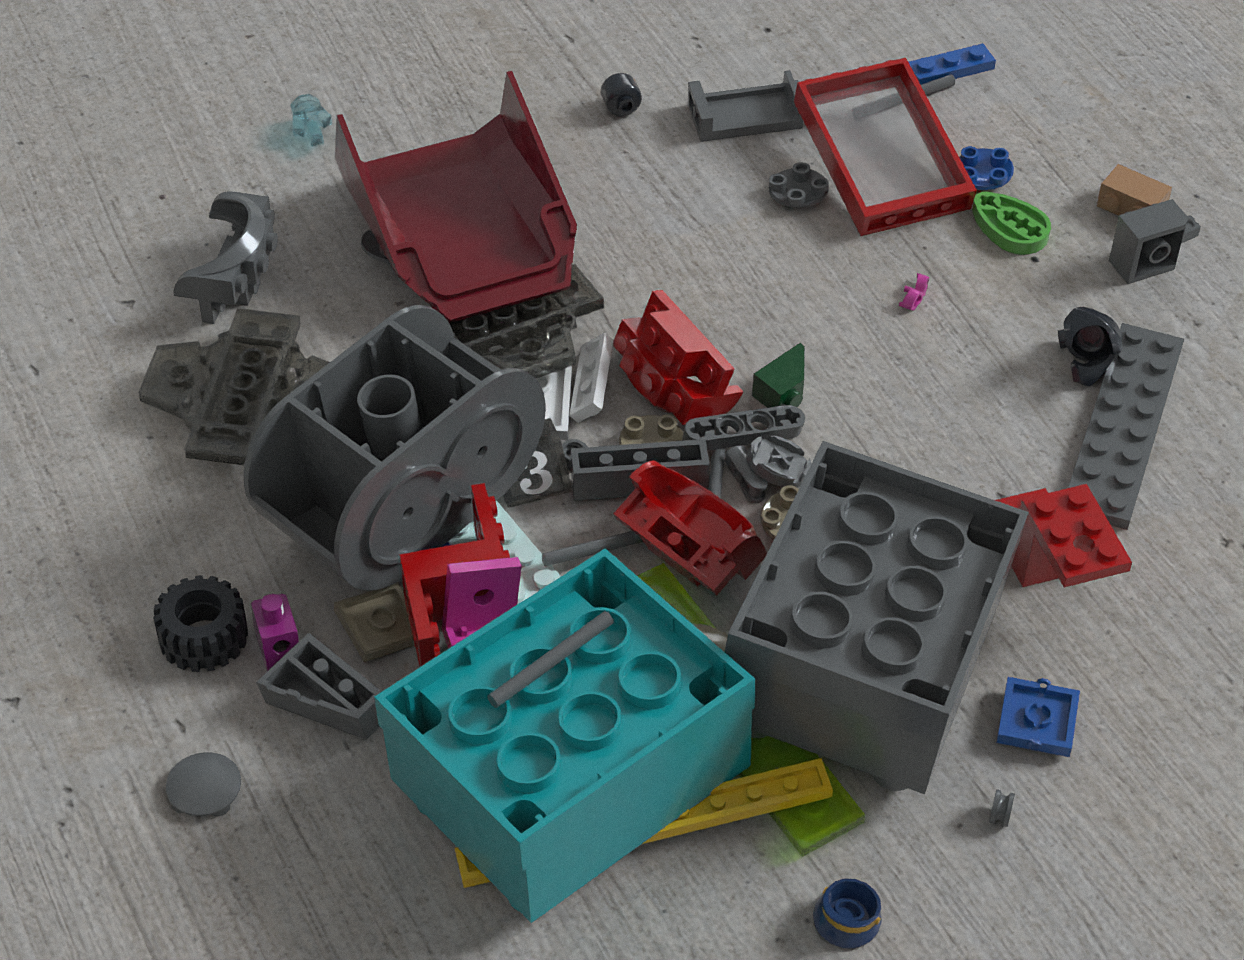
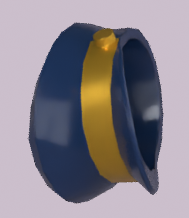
(848, 913)

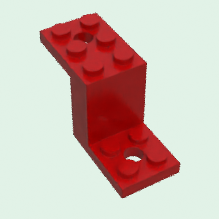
(1065, 538)
(426, 572)

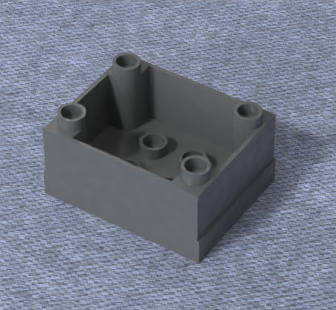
(873, 614)

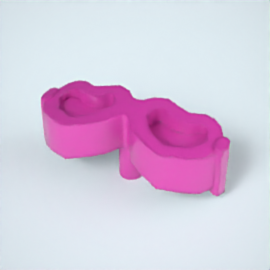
(915, 295)

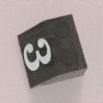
(544, 474)

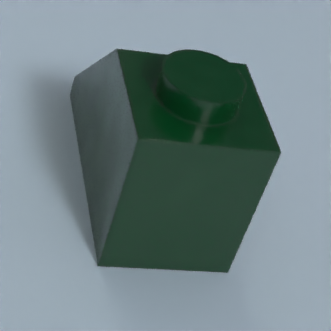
(781, 380)

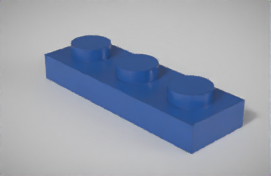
(957, 62)

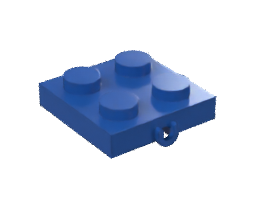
(1038, 716)

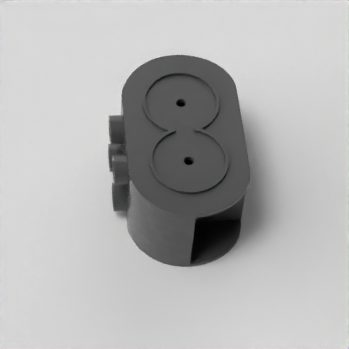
(387, 445)

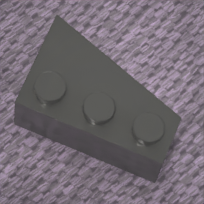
(321, 688)

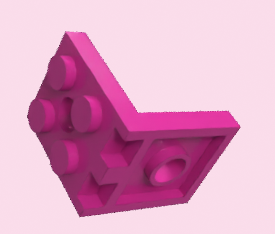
(468, 613)

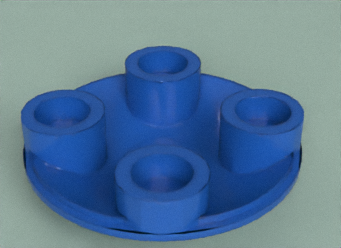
(987, 167)

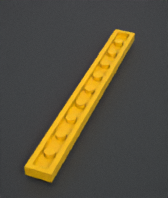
(727, 803)

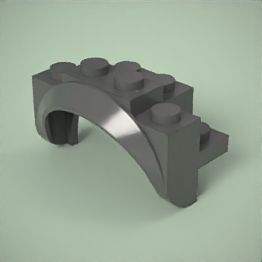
(242, 259)

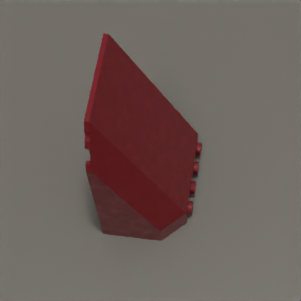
(469, 216)

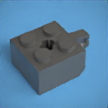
(1150, 240)

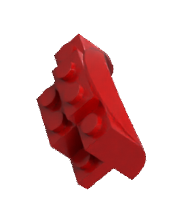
(667, 349)
(690, 527)

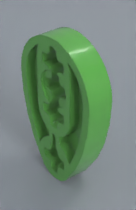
(1011, 223)

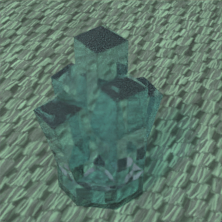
(307, 117)

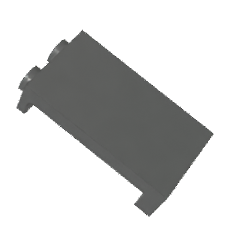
(744, 110)

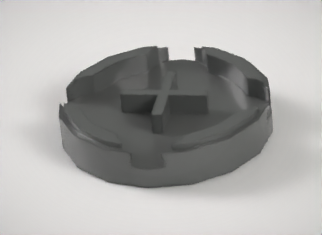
(778, 461)

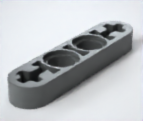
(778, 416)

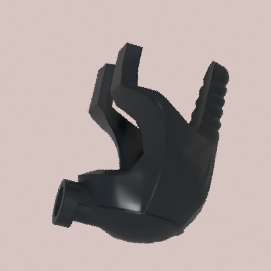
(1092, 339)

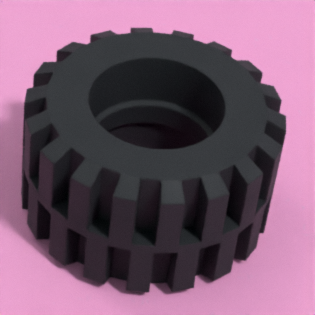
(196, 602)

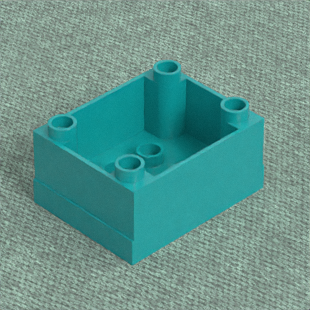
(582, 754)

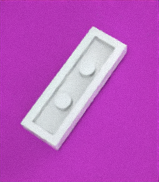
(591, 378)

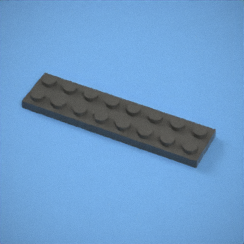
(1127, 421)

